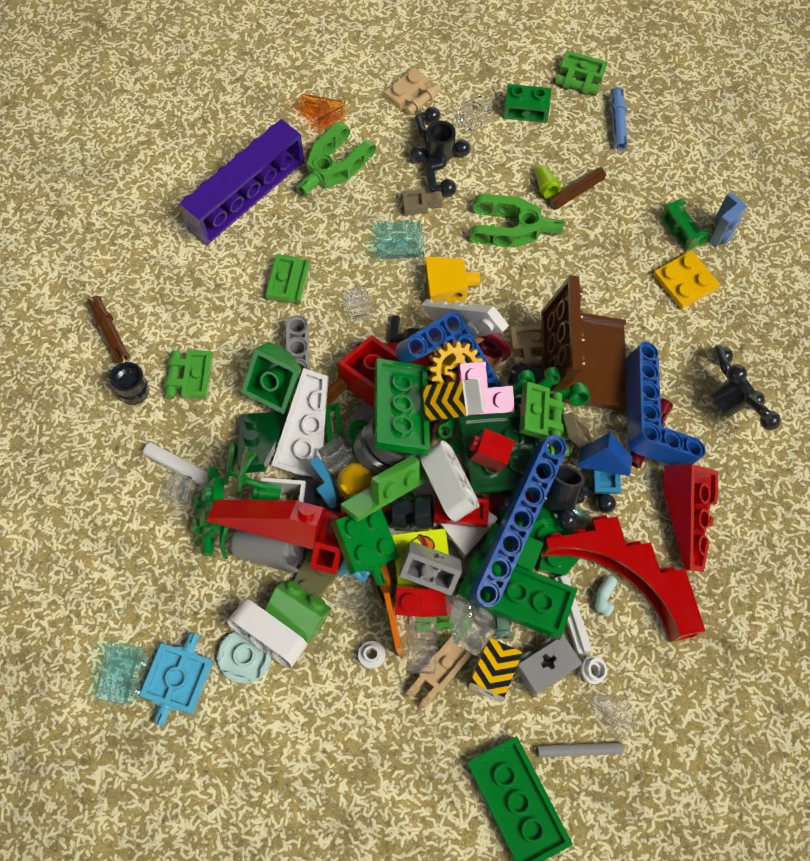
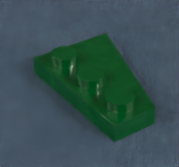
(261, 434)

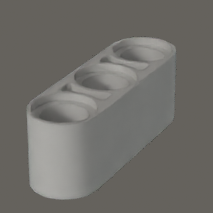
(298, 341)

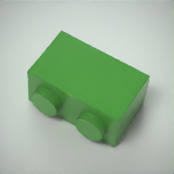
(298, 609)

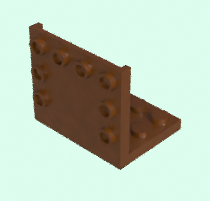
(584, 348)

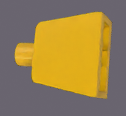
(448, 279)

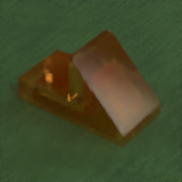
(326, 110)

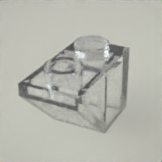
(468, 625)

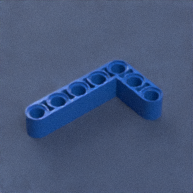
(439, 334)
(644, 426)

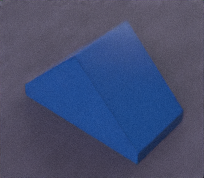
(606, 456)

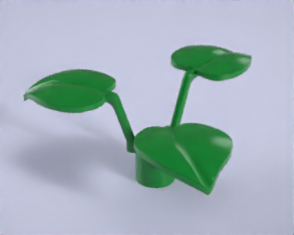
(261, 489)

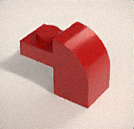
(327, 552)

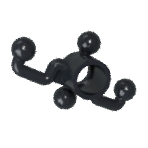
(439, 148)
(738, 393)
(563, 496)

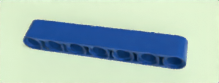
(508, 528)

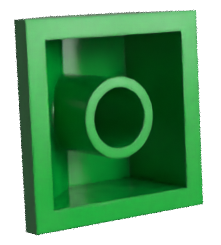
(272, 377)

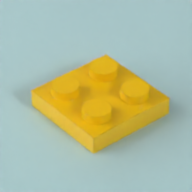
(686, 280)

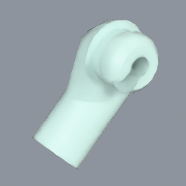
(603, 594)

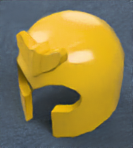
(353, 480)

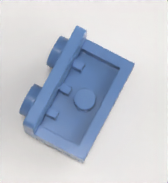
(728, 219)

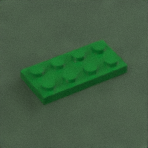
(400, 408)
(527, 599)
(519, 803)

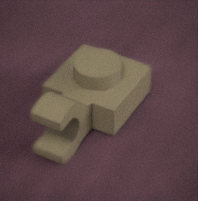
(418, 202)

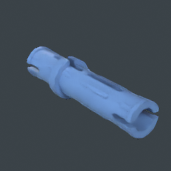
(618, 112)

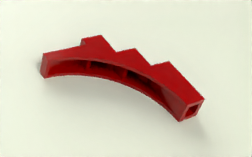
(665, 589)

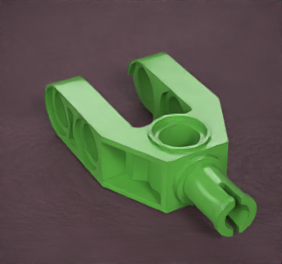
(326, 171)
(520, 210)

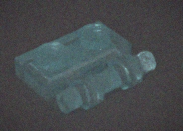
(399, 244)

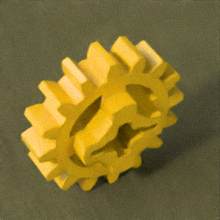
(454, 356)

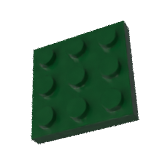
(506, 424)

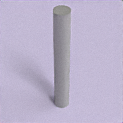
(580, 749)

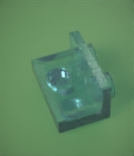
(120, 674)

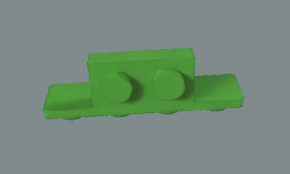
(386, 488)

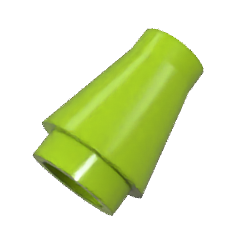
(547, 182)

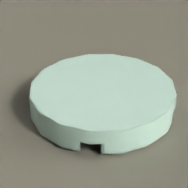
(242, 666)

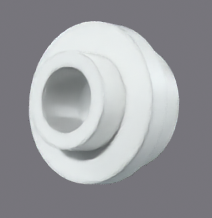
(371, 663)
(599, 668)

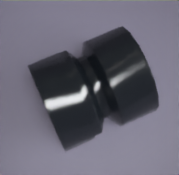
(129, 383)
(413, 513)

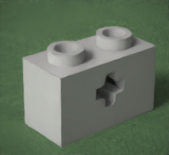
(430, 568)
(539, 678)

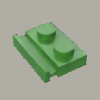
(288, 279)

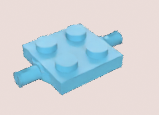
(176, 679)

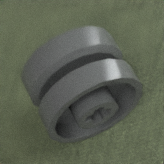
(375, 459)

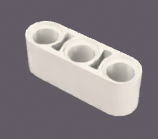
(449, 481)
(267, 633)

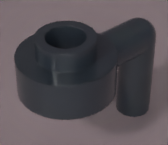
(393, 336)

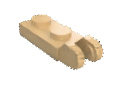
(448, 663)

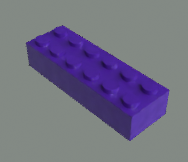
(242, 182)

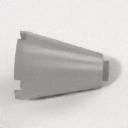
(266, 551)

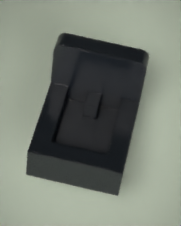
(311, 493)

